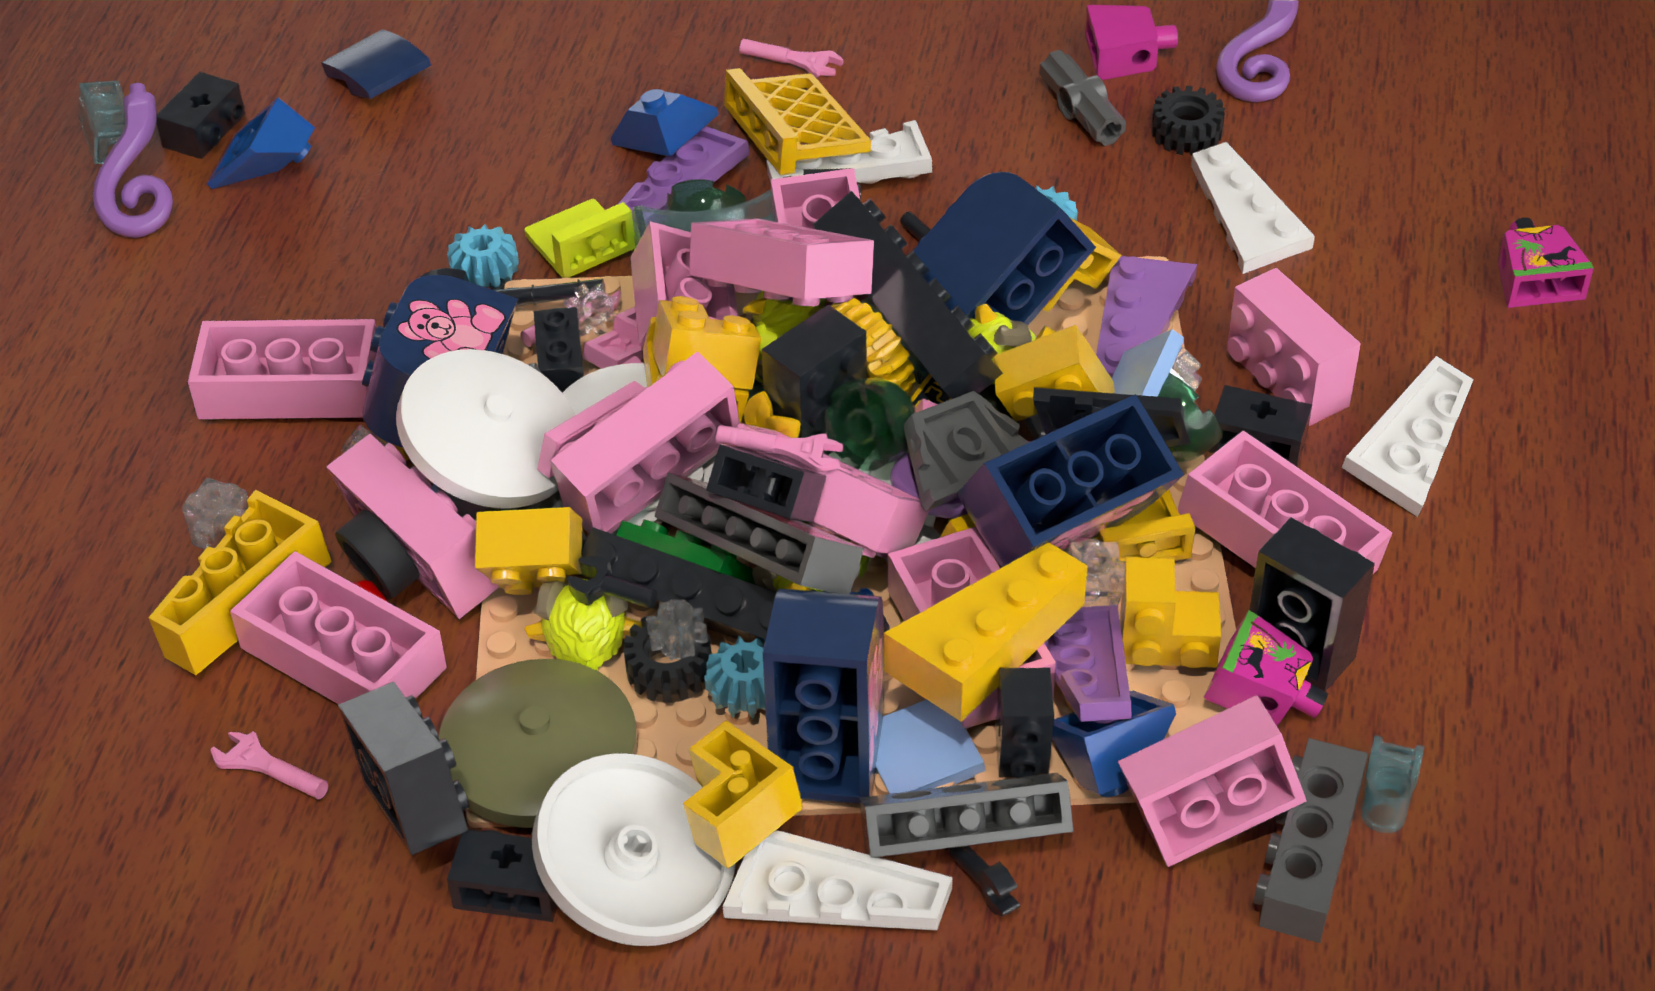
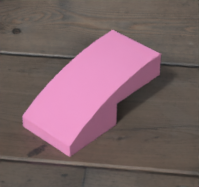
(616, 345)

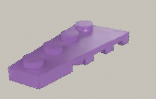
(702, 157)
(1140, 304)
(1092, 664)

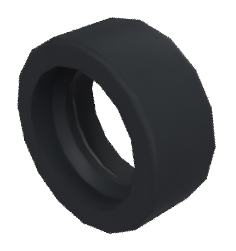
(377, 554)

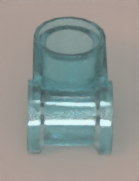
(1390, 784)

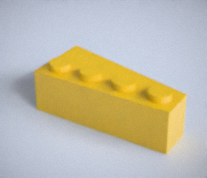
(195, 616)
(998, 622)

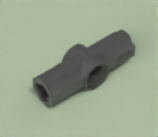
(1082, 97)

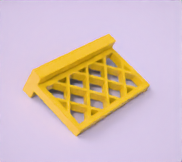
(771, 128)

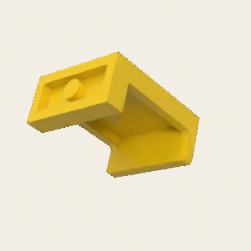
(1154, 532)

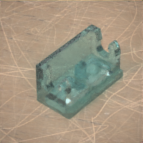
(101, 116)

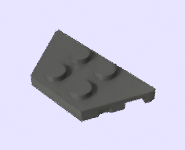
(954, 442)

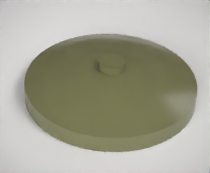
(529, 727)

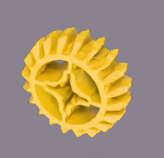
(884, 350)

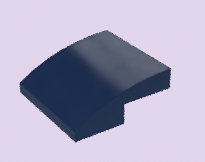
(376, 64)

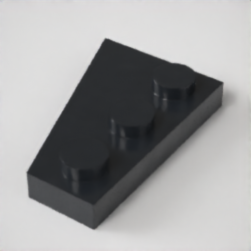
(1063, 407)

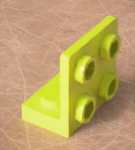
(583, 236)

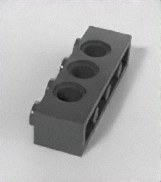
(966, 814)
(1311, 842)

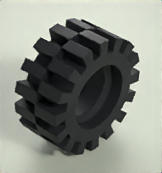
(1187, 120)
(662, 677)

